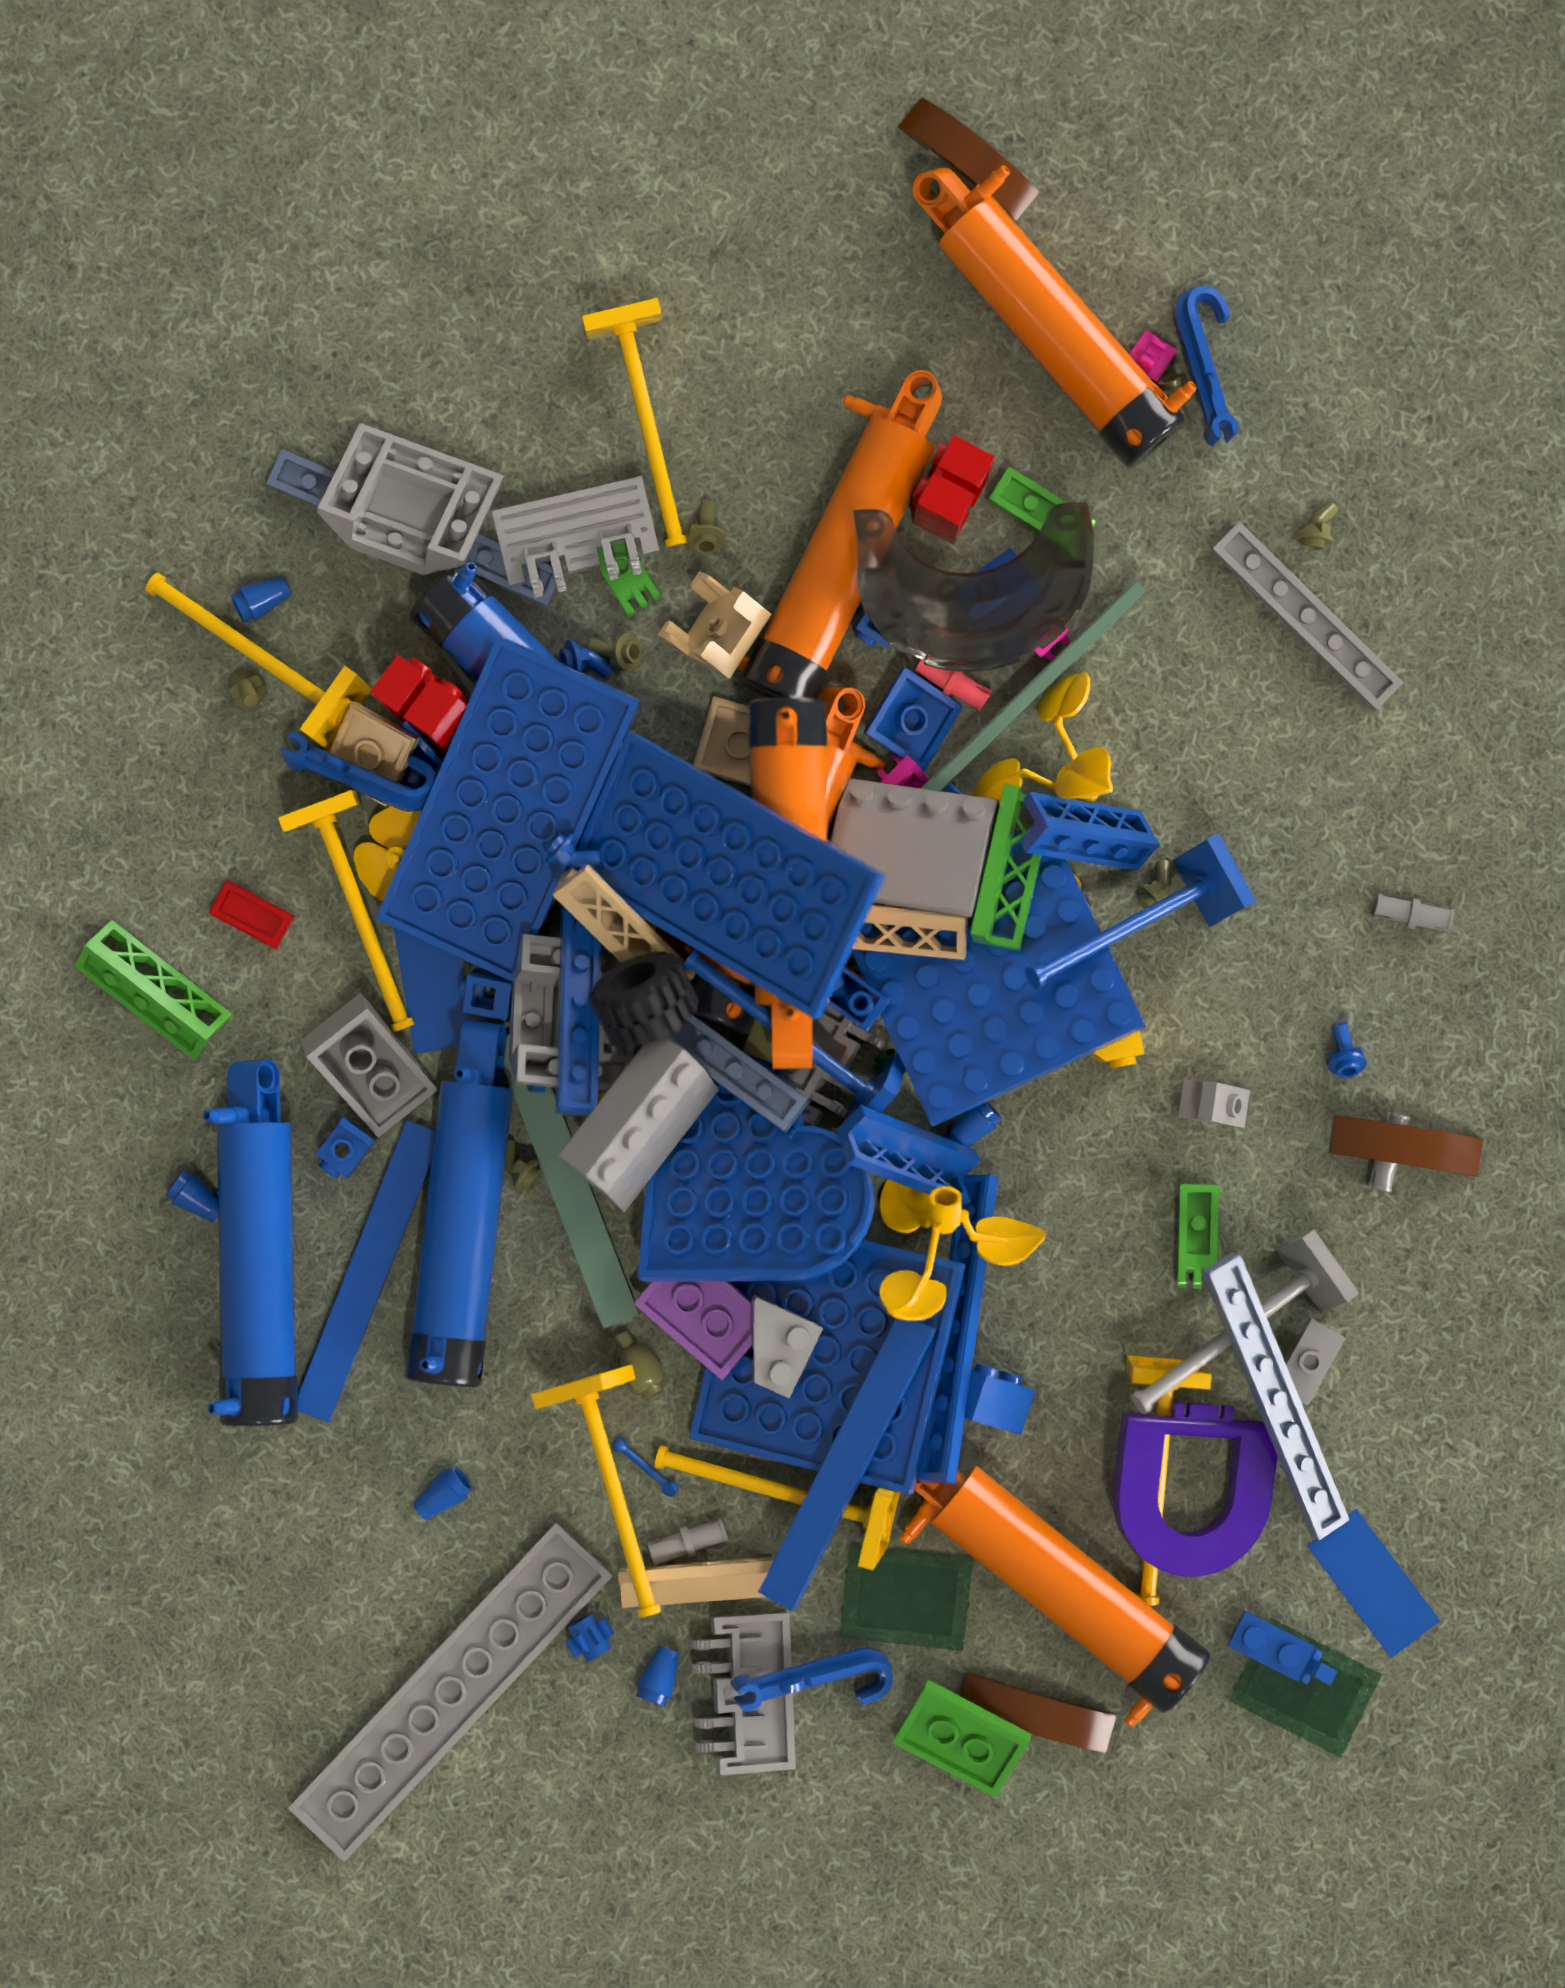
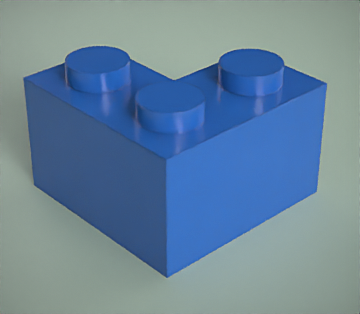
(998, 1400)

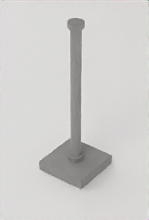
(1314, 1273)

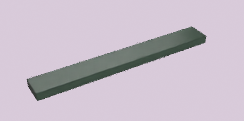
(1036, 688)
(574, 1204)

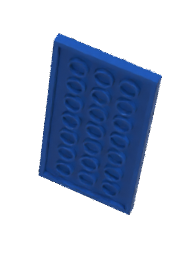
(512, 779)
(729, 874)

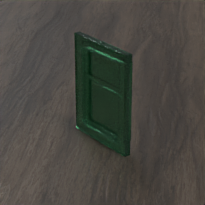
(907, 1599)
(1314, 1710)

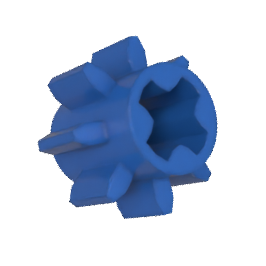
(589, 1637)

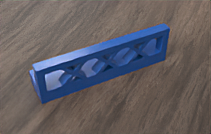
(1088, 840)
(918, 1156)

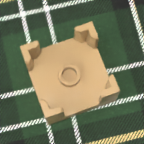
(722, 629)

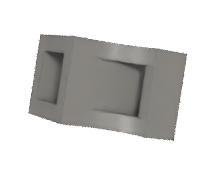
(1214, 1103)
(1311, 1357)

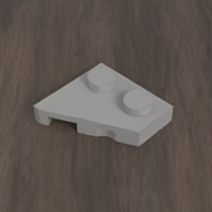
(780, 1346)

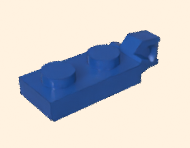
(1279, 1650)

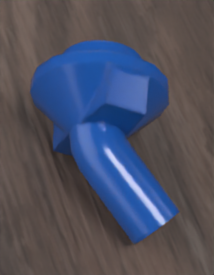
(577, 658)
(562, 851)
(1346, 1057)

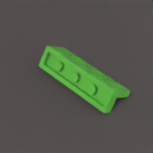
(996, 876)
(146, 993)

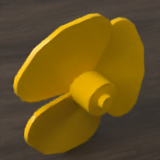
(377, 864)

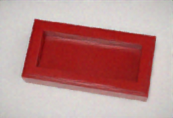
(251, 914)

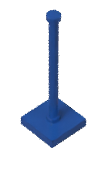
(1210, 881)
(872, 1093)

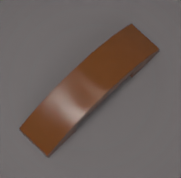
(967, 154)
(1405, 1145)
(1041, 1714)

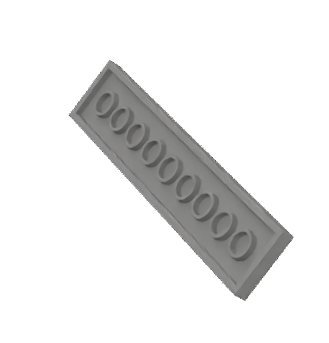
(450, 1691)

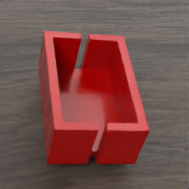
(954, 485)
(419, 697)

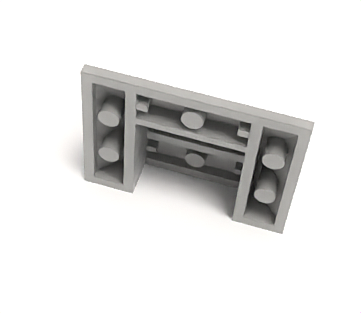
(407, 502)
(536, 1017)

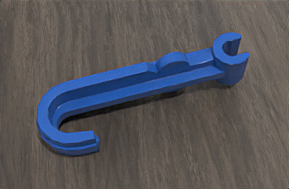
(1201, 362)
(360, 778)
(815, 1674)

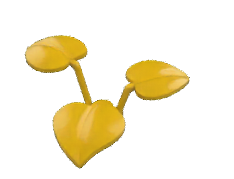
(1079, 780)
(906, 1209)

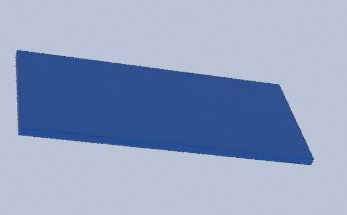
(431, 993)
(1374, 1584)

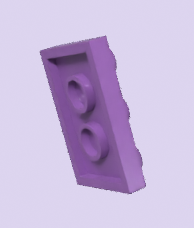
(705, 1318)

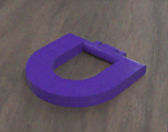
(1138, 1486)

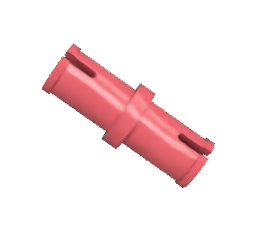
(956, 684)

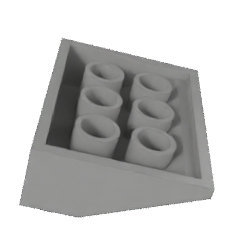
(922, 840)
(639, 1121)

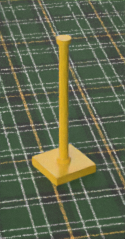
(623, 323)
(330, 705)
(323, 817)
(1147, 1371)
(586, 1393)
(876, 1518)

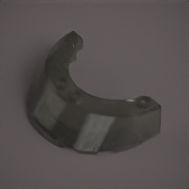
(979, 616)

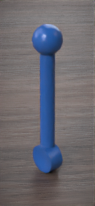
(668, 1487)

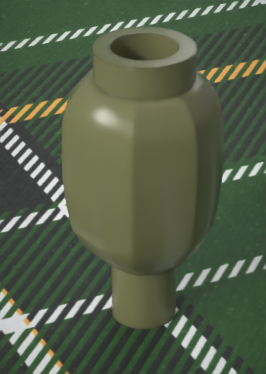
(645, 1366)

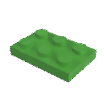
(962, 1738)

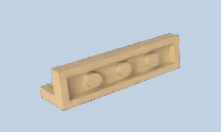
(608, 916)
(919, 920)
(699, 1581)

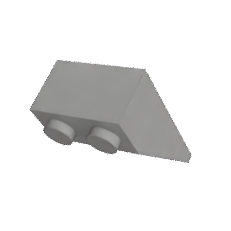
(368, 1065)

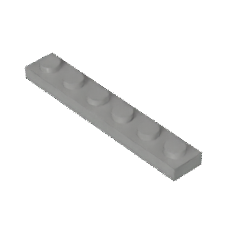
(1307, 616)

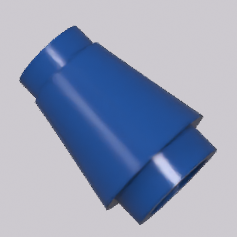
(259, 598)
(974, 1124)
(193, 1196)
(443, 1492)
(659, 1677)

